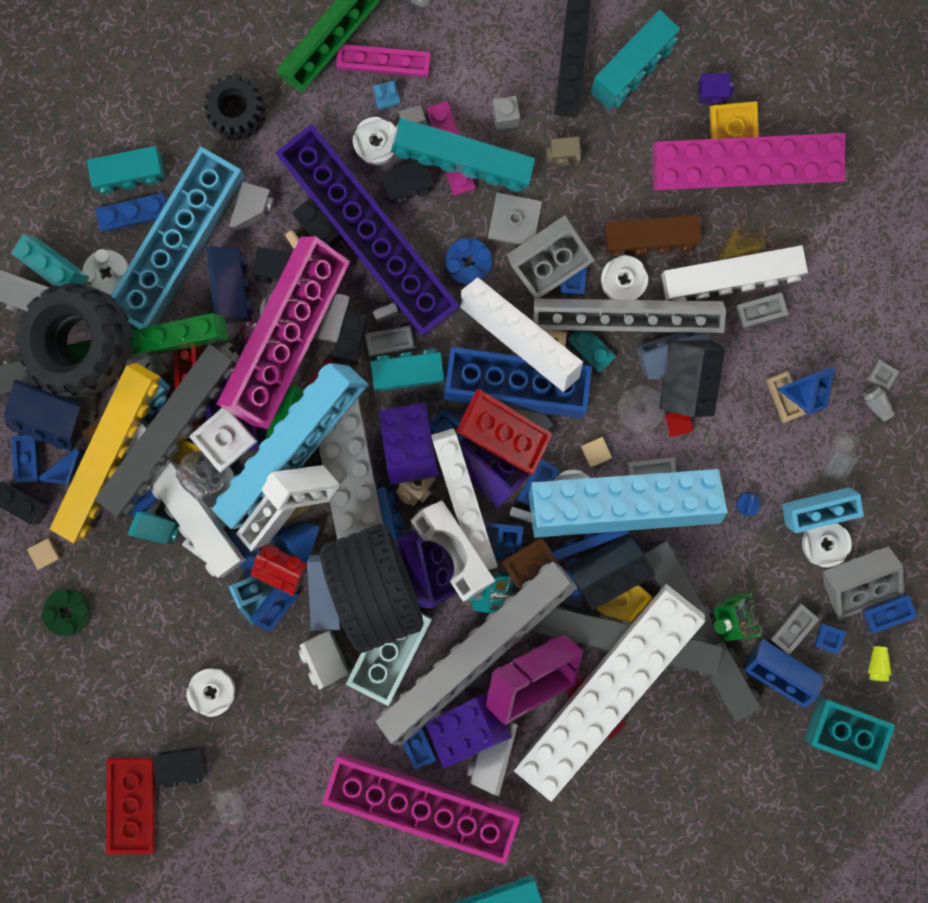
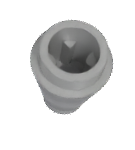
(878, 402)

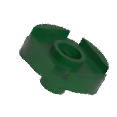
(52, 613)

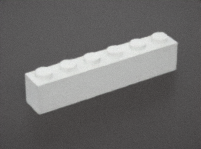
(734, 273)
(521, 334)
(462, 494)

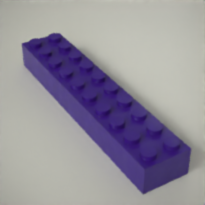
(367, 231)

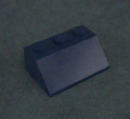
(229, 283)
(44, 416)

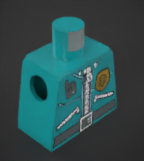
(493, 597)

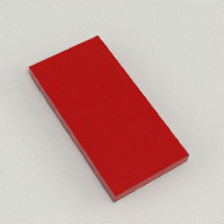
(504, 432)
(130, 806)

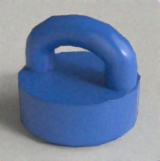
(748, 504)

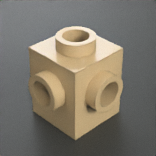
(413, 491)

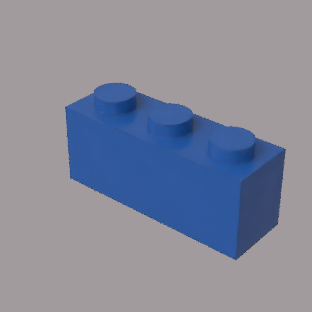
(784, 673)

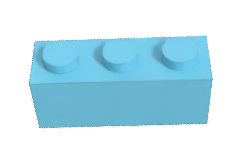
(822, 510)

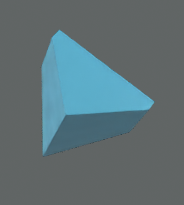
(250, 595)

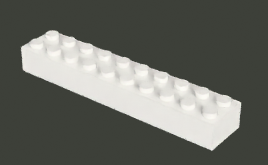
(609, 692)

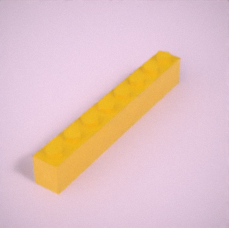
(105, 451)

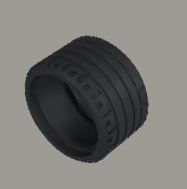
(371, 588)

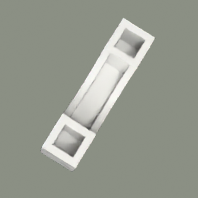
(439, 526)

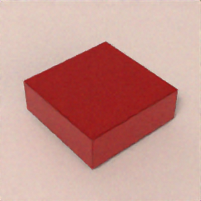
(678, 424)

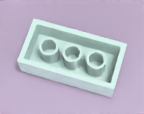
(382, 669)

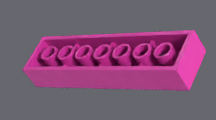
(748, 161)
(283, 332)
(422, 808)

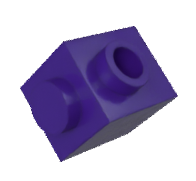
(714, 89)

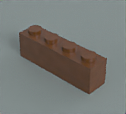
(652, 235)

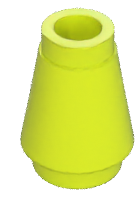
(879, 665)

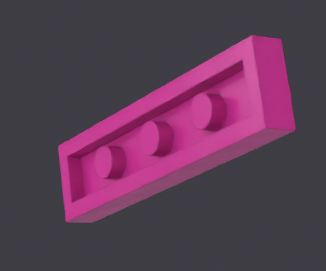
(383, 61)
(441, 118)

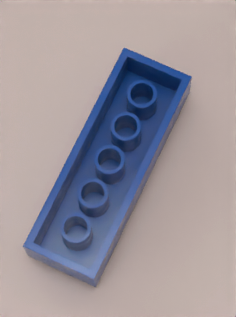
(513, 383)

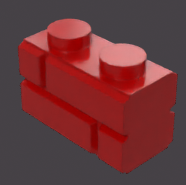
(279, 569)

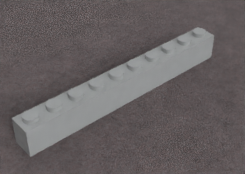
(476, 653)

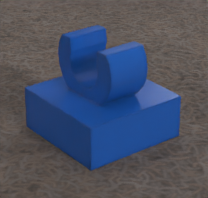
(829, 638)

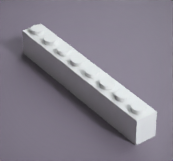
(194, 519)

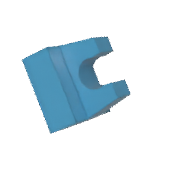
(386, 95)

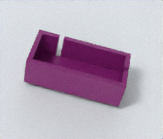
(533, 678)

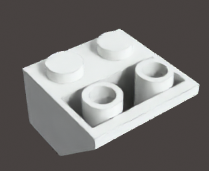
(323, 659)

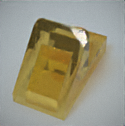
(733, 248)

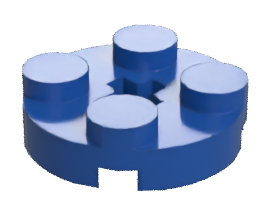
(463, 249)

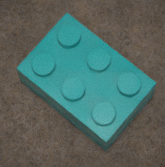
(849, 733)

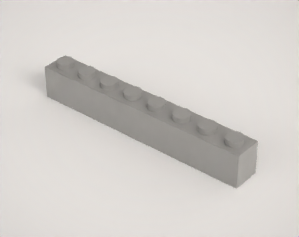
(630, 315)

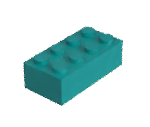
(635, 61)

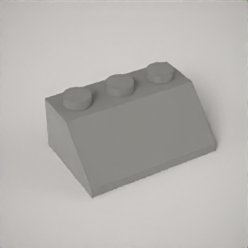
(550, 257)
(18, 291)
(864, 582)
(491, 764)

